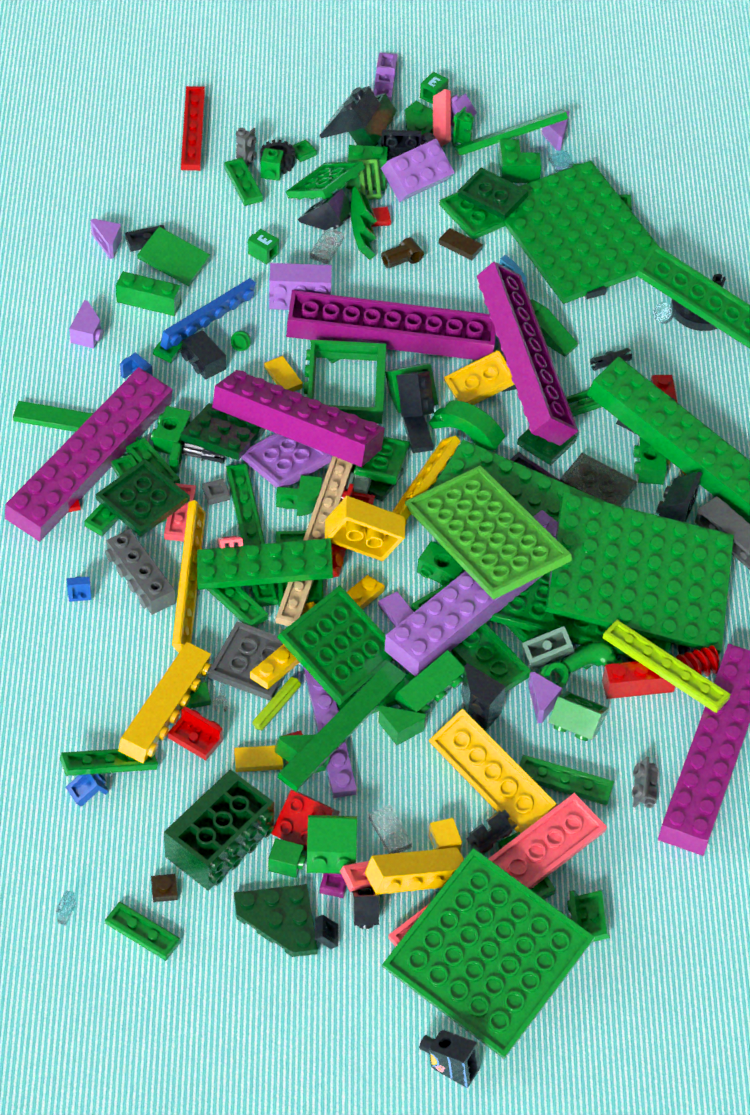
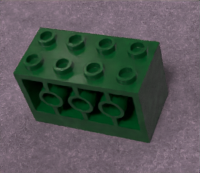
(219, 830)

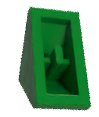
(400, 723)

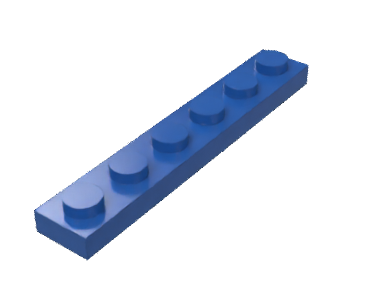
(204, 316)

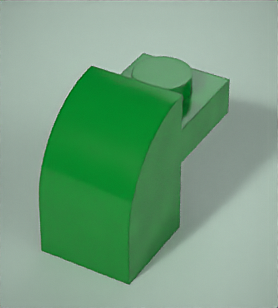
(302, 499)

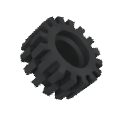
(288, 158)

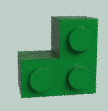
(517, 165)

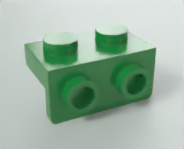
(590, 913)

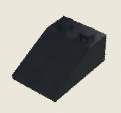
(353, 113)

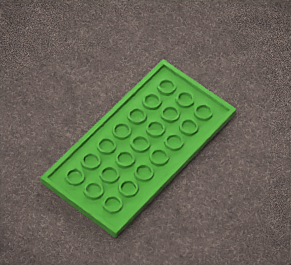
(488, 532)

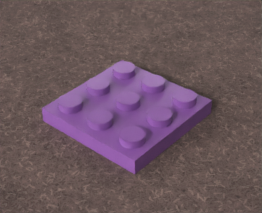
(284, 460)

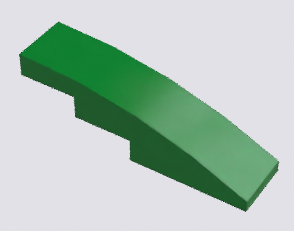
(362, 219)

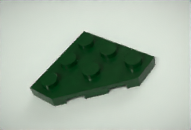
(280, 917)

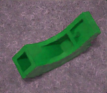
(472, 421)

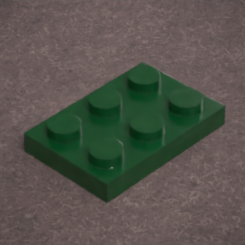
(492, 193)

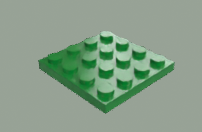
(337, 644)

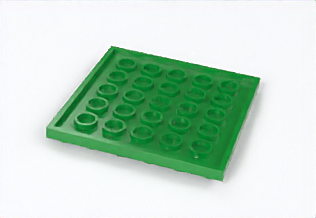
(488, 953)

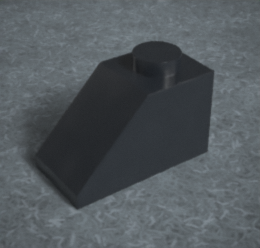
(365, 908)

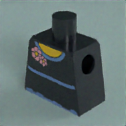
(453, 1056)

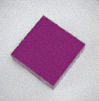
(333, 885)

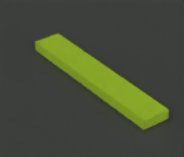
(666, 666)

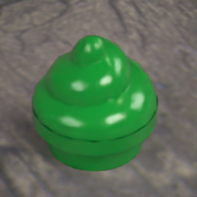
(240, 340)

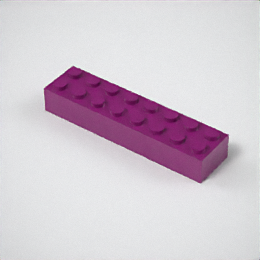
(298, 417)

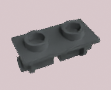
(246, 145)
(645, 774)

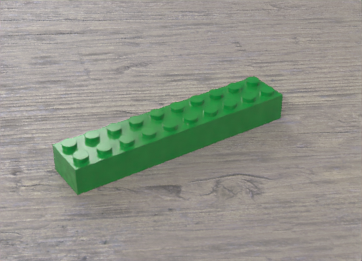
(674, 433)

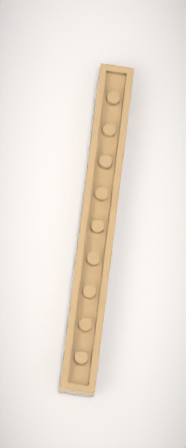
(328, 499)

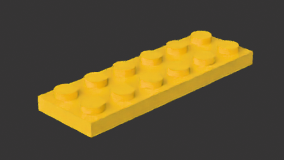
(491, 771)

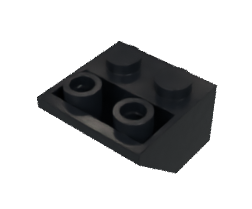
(399, 141)

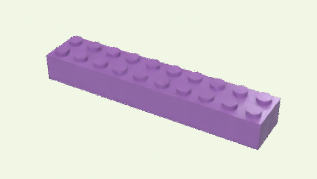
(449, 617)

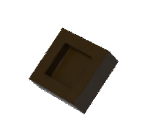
(164, 888)

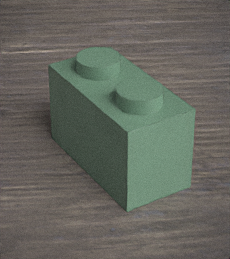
(548, 648)

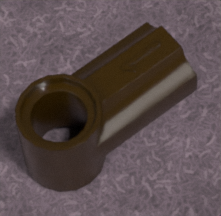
(406, 251)

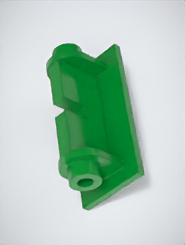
(462, 122)

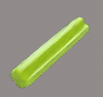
(276, 703)

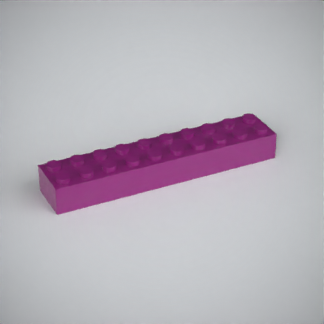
(390, 323)
(526, 354)
(88, 454)
(710, 759)

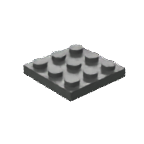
(242, 653)

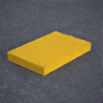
(480, 379)

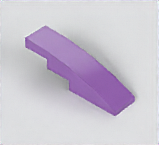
(385, 74)

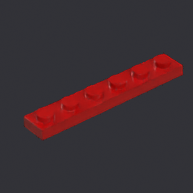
(192, 128)

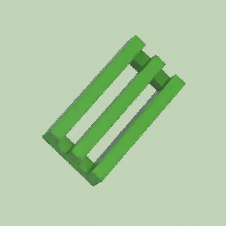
(371, 196)

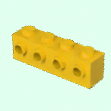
(412, 870)

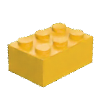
(365, 528)

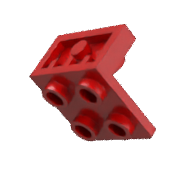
(293, 818)

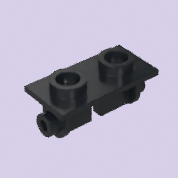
(500, 827)

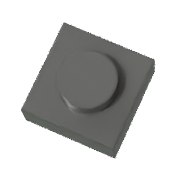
(216, 491)

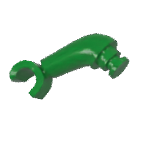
(591, 654)

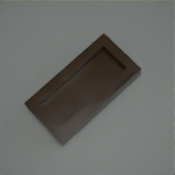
(460, 244)

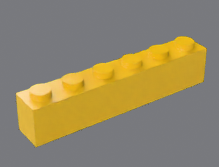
(165, 702)

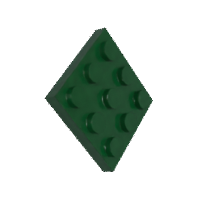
(221, 433)
(142, 497)

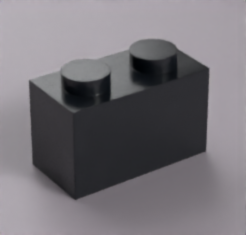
(203, 354)
(415, 394)

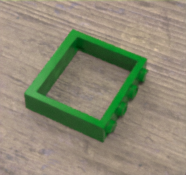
(350, 351)

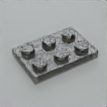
(599, 480)

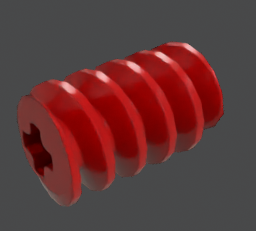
(701, 660)

